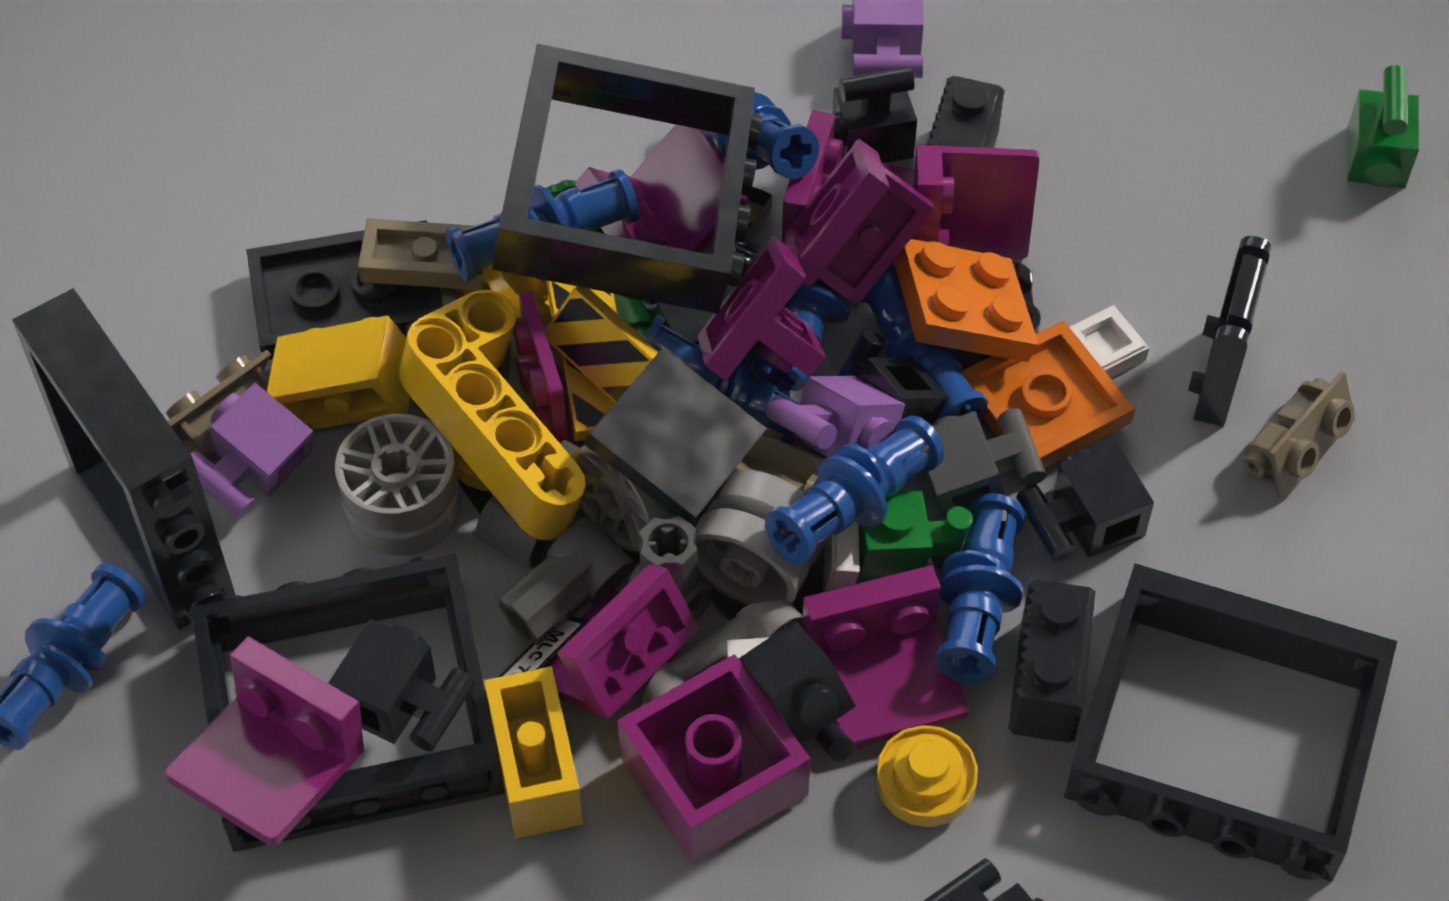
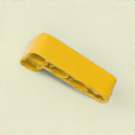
(454, 362)

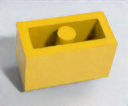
(340, 373)
(534, 752)

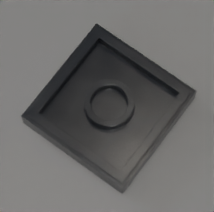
(674, 436)

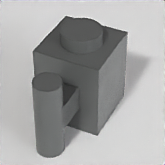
(974, 465)

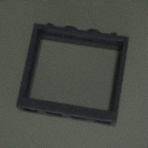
(612, 261)
(122, 454)
(342, 602)
(1259, 632)

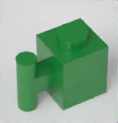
(1384, 132)
(908, 538)

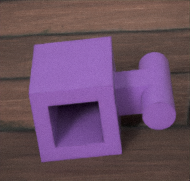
(884, 35)
(837, 413)
(255, 443)

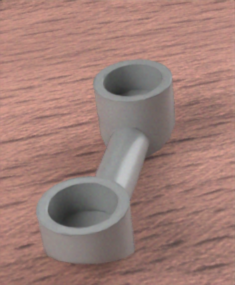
(752, 621)

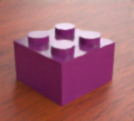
(713, 757)

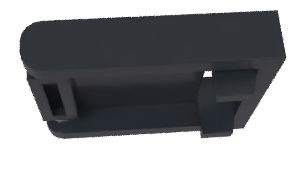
(1231, 332)

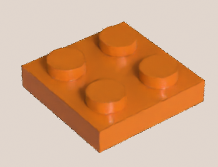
(965, 300)
(1059, 391)

